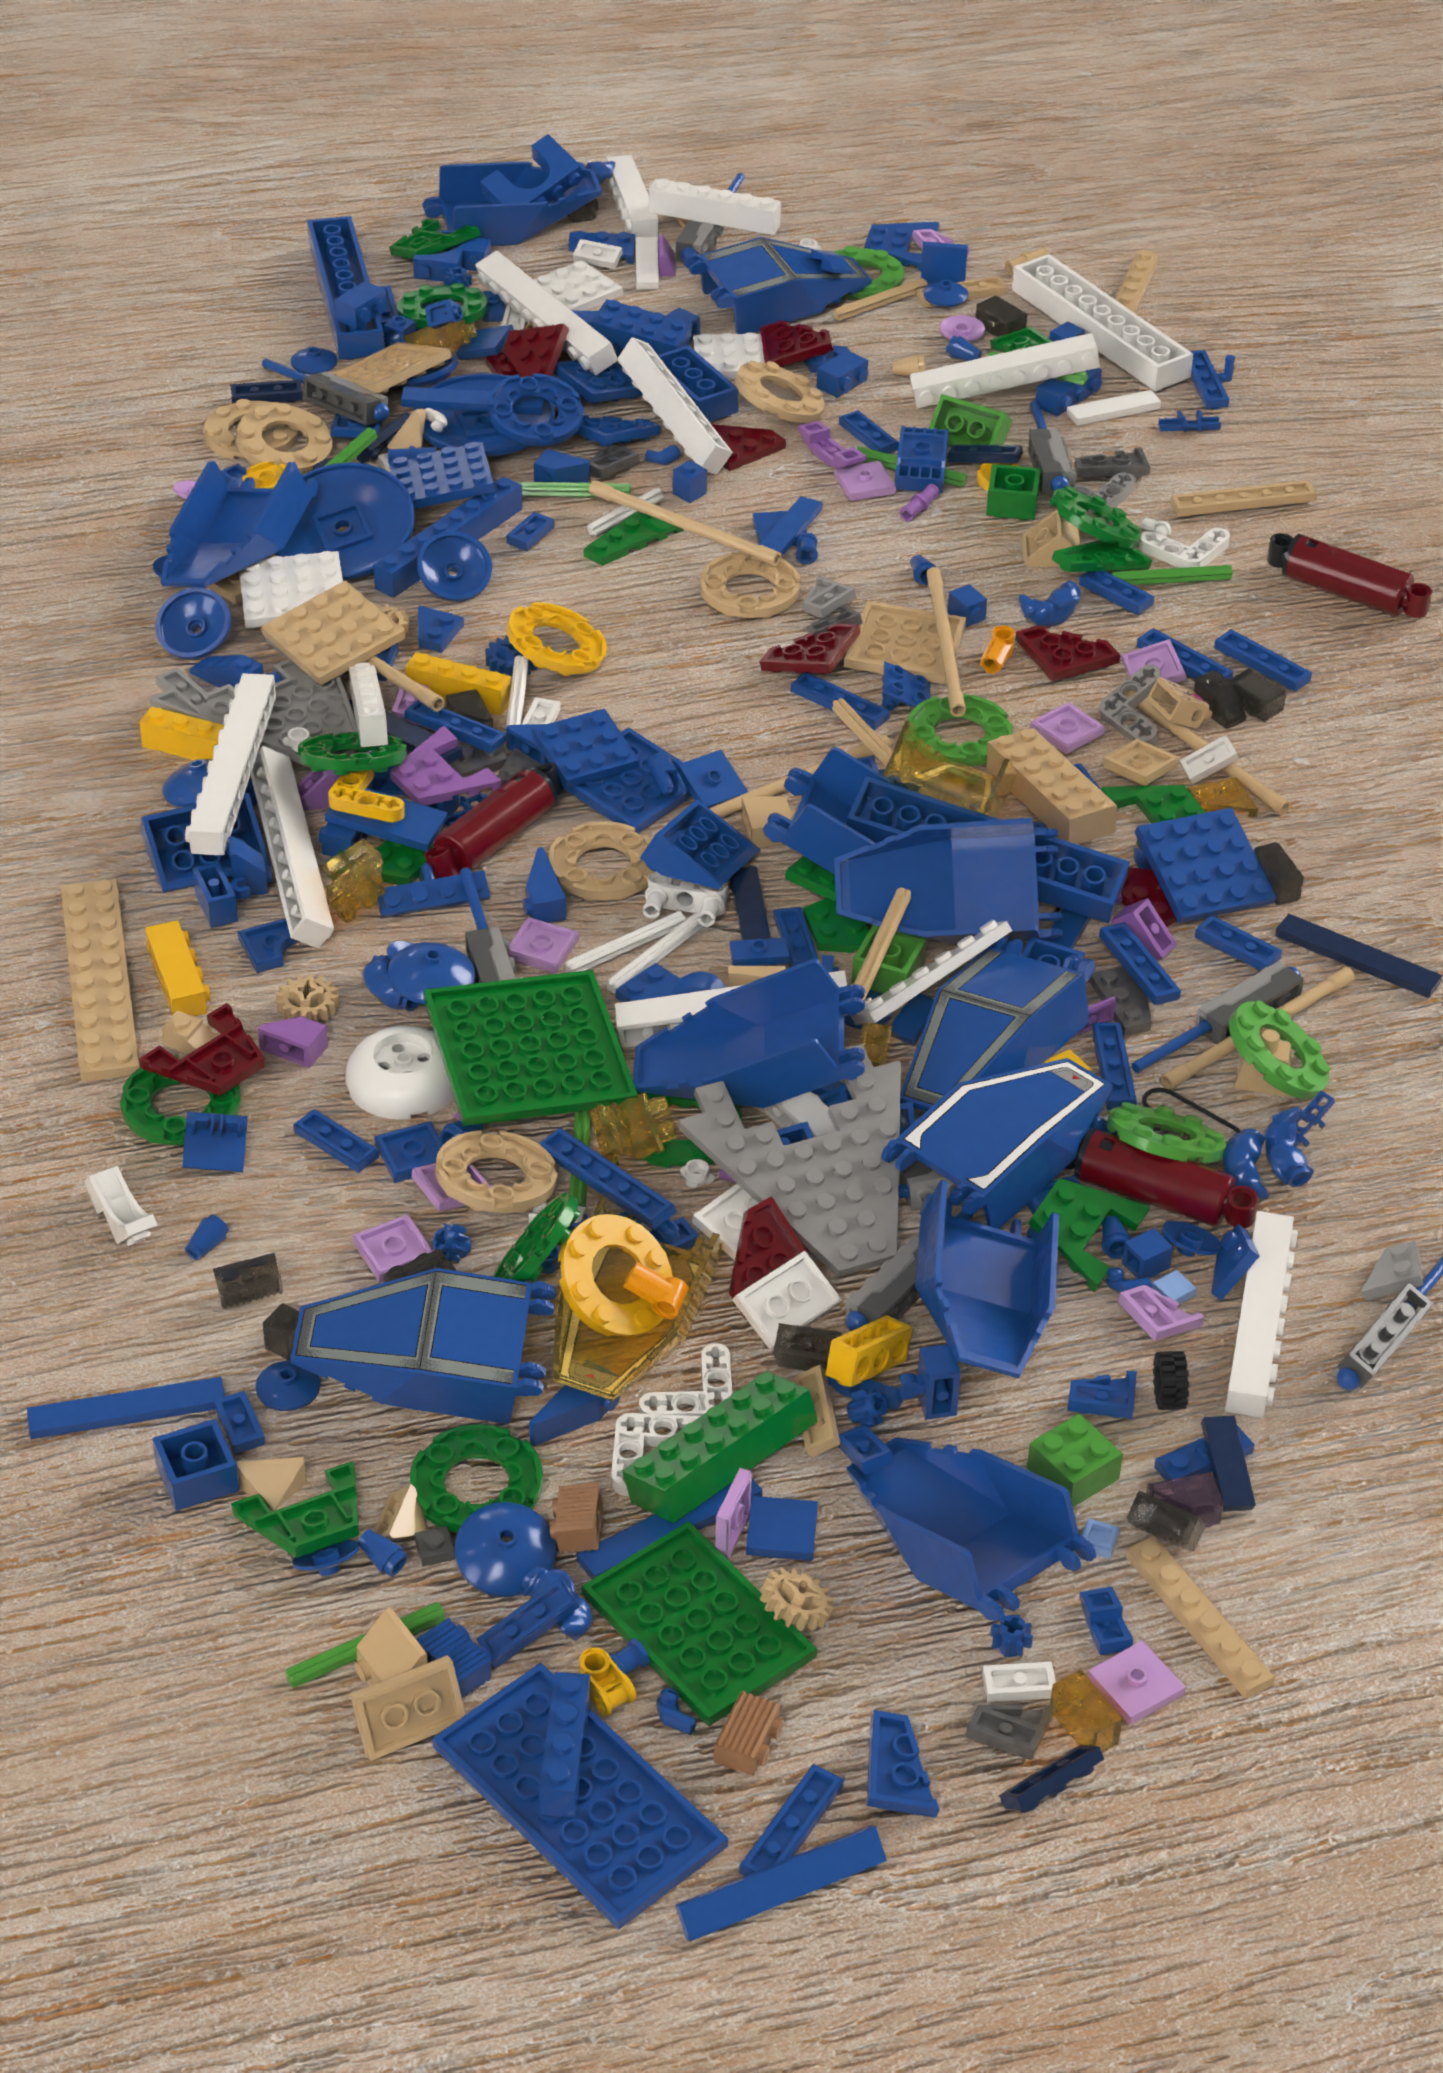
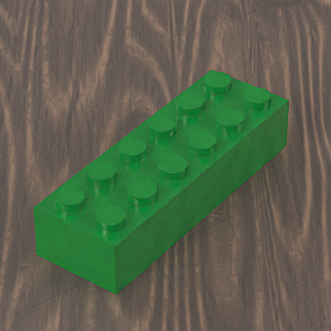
(717, 1444)

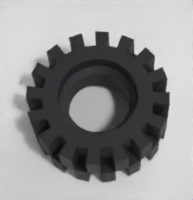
(1171, 1380)

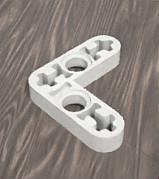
(1182, 555)
(700, 1400)
(638, 1439)

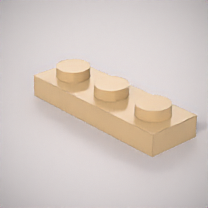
(824, 1433)

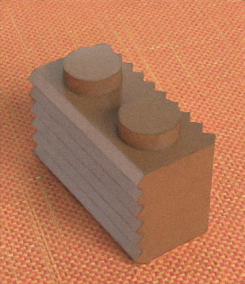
(577, 1517)
(747, 1733)

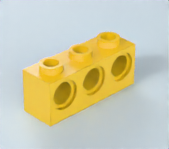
(868, 1351)

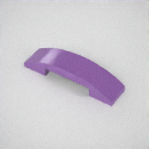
(826, 449)

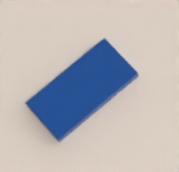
(415, 830)

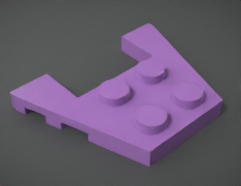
(431, 780)

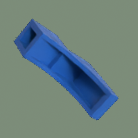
(466, 256)

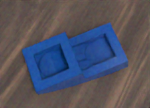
(831, 261)
(912, 1019)
(1105, 1620)

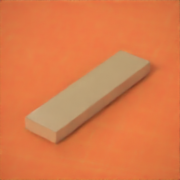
(976, 289)

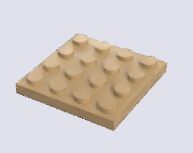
(393, 366)
(333, 632)
(903, 639)

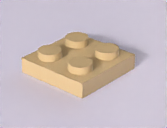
(1140, 762)

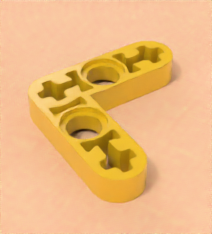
(357, 801)

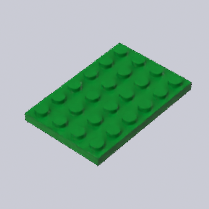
(698, 1622)

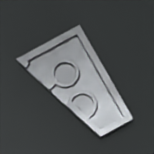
(1101, 465)
(1131, 1002)

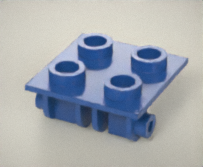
(903, 687)
(215, 1142)

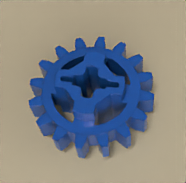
(501, 657)

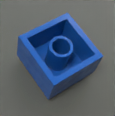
(195, 1464)

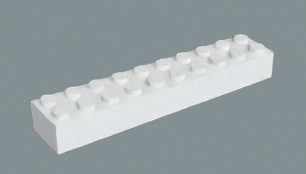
(1116, 329)

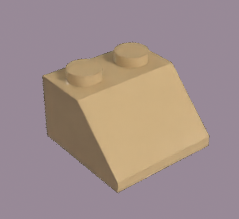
(1046, 537)
(387, 1650)

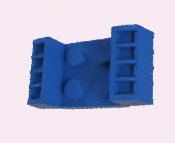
(921, 458)

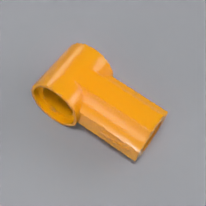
(998, 649)
(663, 1293)

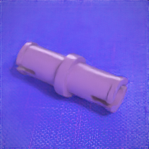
(919, 502)

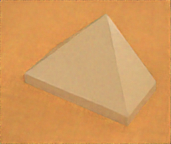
(411, 432)
(272, 1479)
(401, 1516)

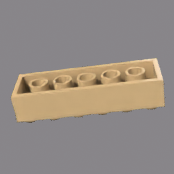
(1053, 787)

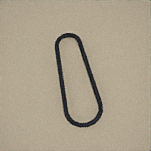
(1144, 1101)

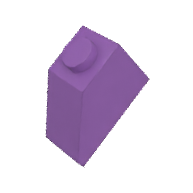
(315, 789)
(1148, 927)
(294, 1039)

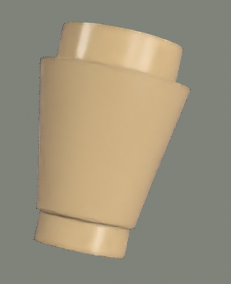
(909, 365)

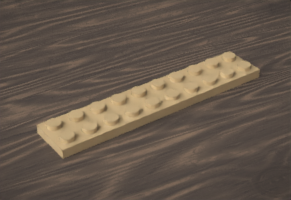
(99, 980)

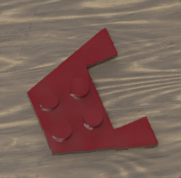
(217, 1063)

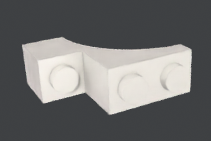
(124, 1215)

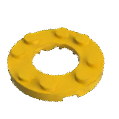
(582, 660)
(578, 1281)

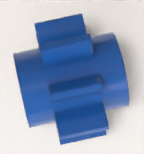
(457, 275)
(452, 1242)
(867, 1407)
(1011, 1636)

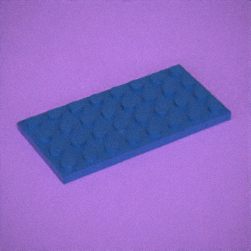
(630, 1827)

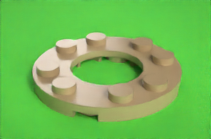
(803, 411)
(224, 443)
(255, 450)
(721, 570)
(584, 837)
(471, 1146)

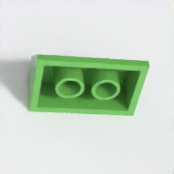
(970, 422)

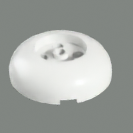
(414, 1077)

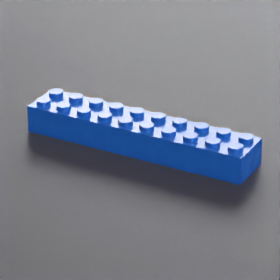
(338, 270)
(1070, 879)

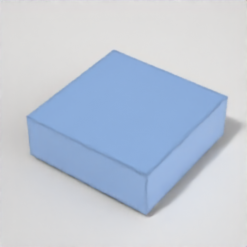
(1175, 1286)
(1101, 1536)

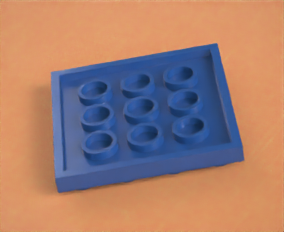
(445, 474)
(631, 795)
(1205, 865)

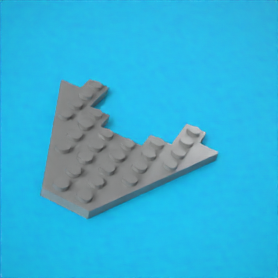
(297, 704)
(827, 1186)

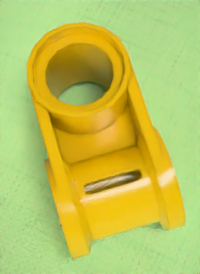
(607, 1685)

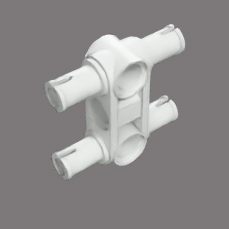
(668, 894)

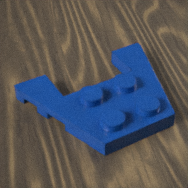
(896, 240)

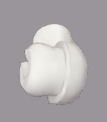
(438, 419)
(1160, 527)

